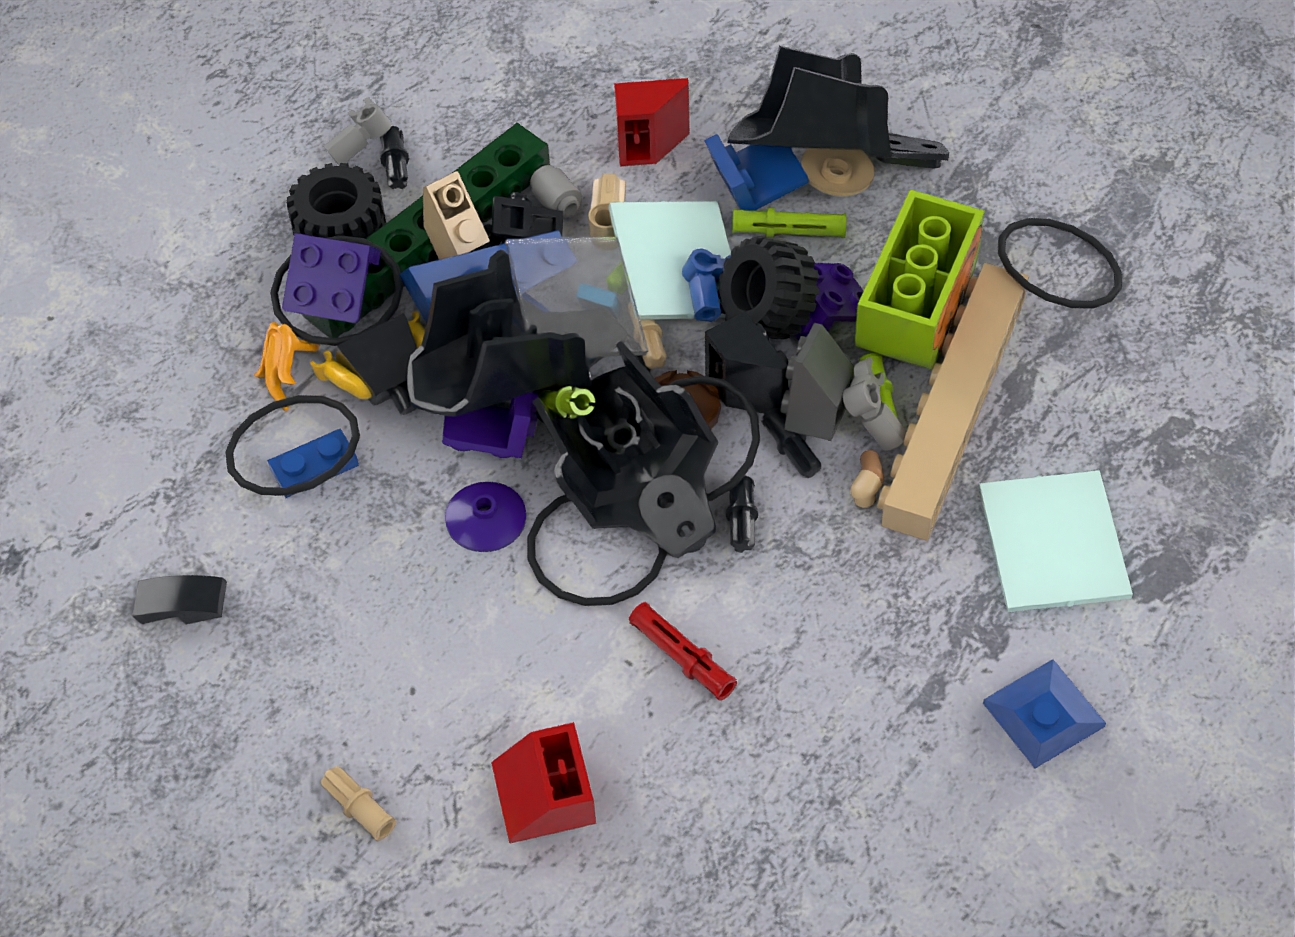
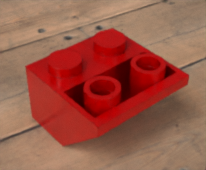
(650, 119)
(544, 784)

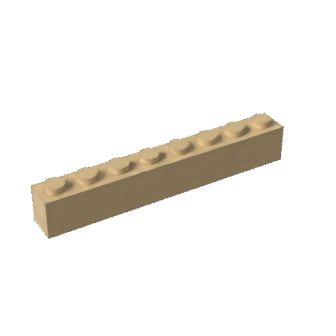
(953, 405)

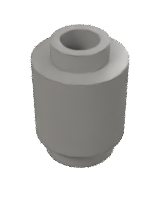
(555, 190)

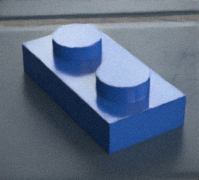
(311, 460)

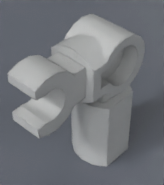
(370, 123)
(865, 400)

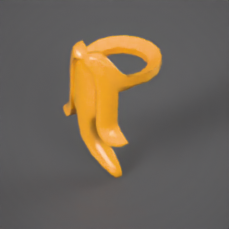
(278, 358)

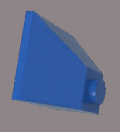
(1044, 713)

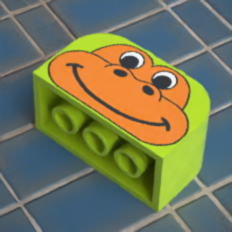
(919, 280)

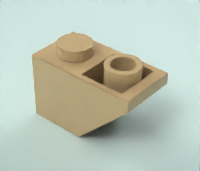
(451, 218)

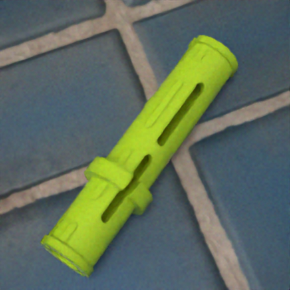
(789, 223)
(568, 401)

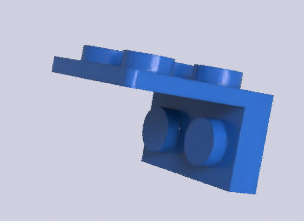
(756, 172)

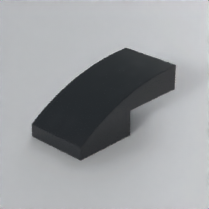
(520, 220)
(181, 596)

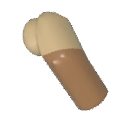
(868, 480)

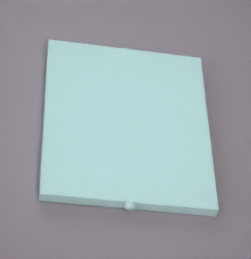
(657, 244)
(1054, 541)

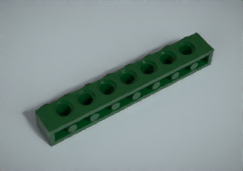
(496, 170)

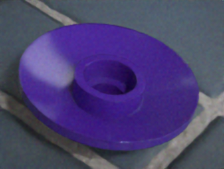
(485, 529)

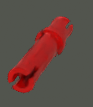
(695, 662)

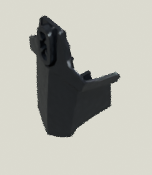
(825, 106)
(480, 349)
(636, 456)

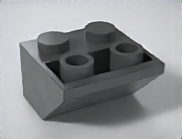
(817, 386)

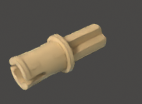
(656, 353)
(358, 803)

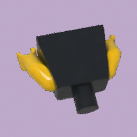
(376, 362)

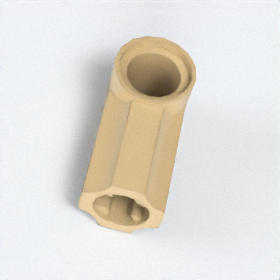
(605, 190)

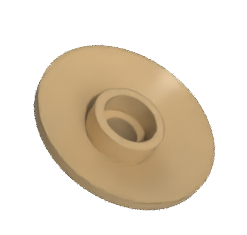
(838, 170)

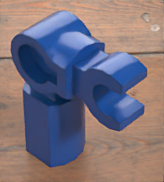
(702, 273)

